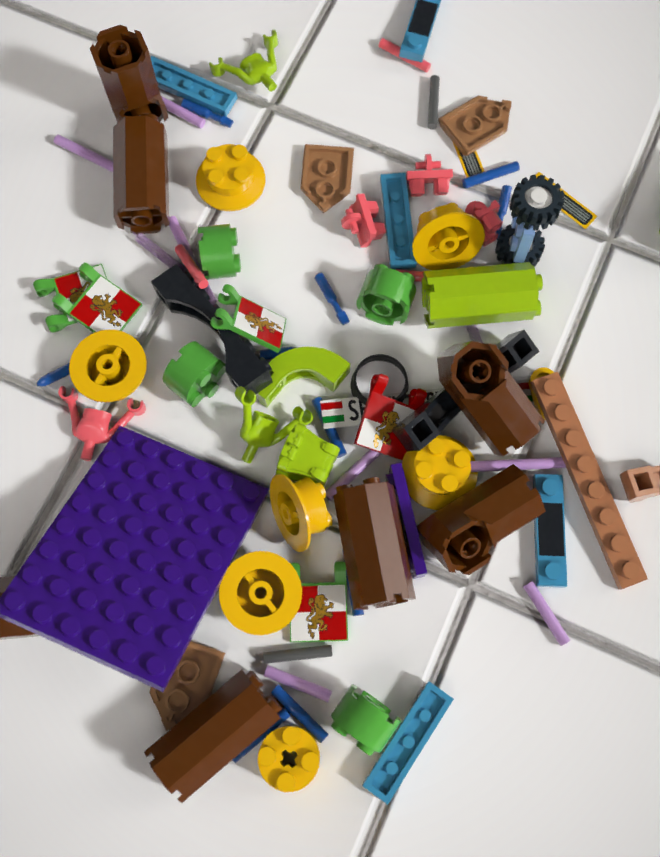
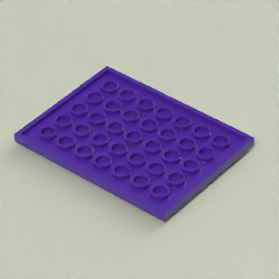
(134, 557)

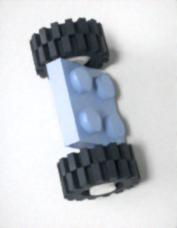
(532, 205)

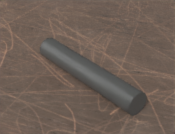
(433, 102)
(297, 654)

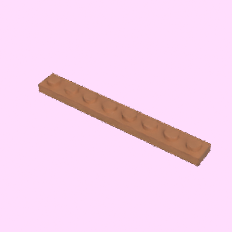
(588, 481)

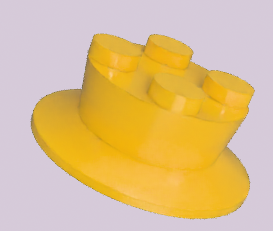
(230, 178)
(447, 238)
(108, 366)
(439, 472)
(299, 510)
(260, 593)

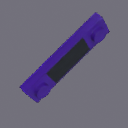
(411, 537)

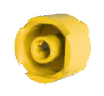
(270, 756)

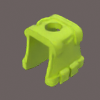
(306, 456)

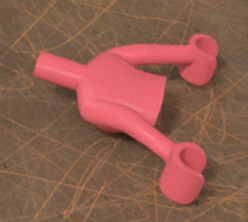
(94, 424)

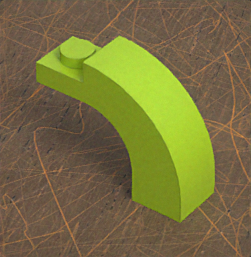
(304, 363)

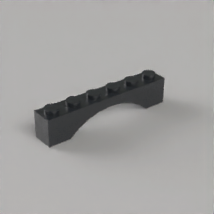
(182, 297)
(440, 409)

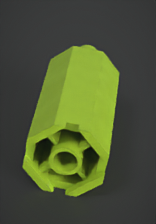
(481, 295)

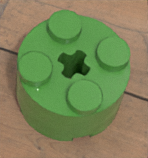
(218, 252)
(387, 295)
(194, 373)
(364, 720)

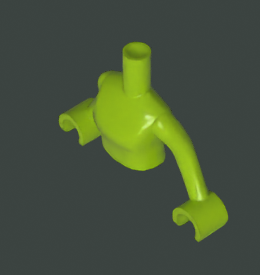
(253, 68)
(260, 427)

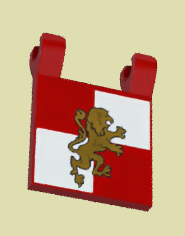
(382, 415)

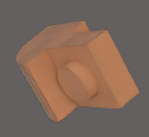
(641, 483)

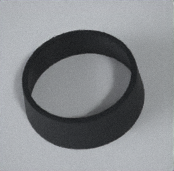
(378, 357)

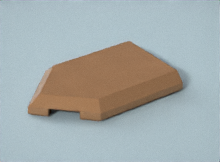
(476, 123)
(326, 174)
(189, 684)

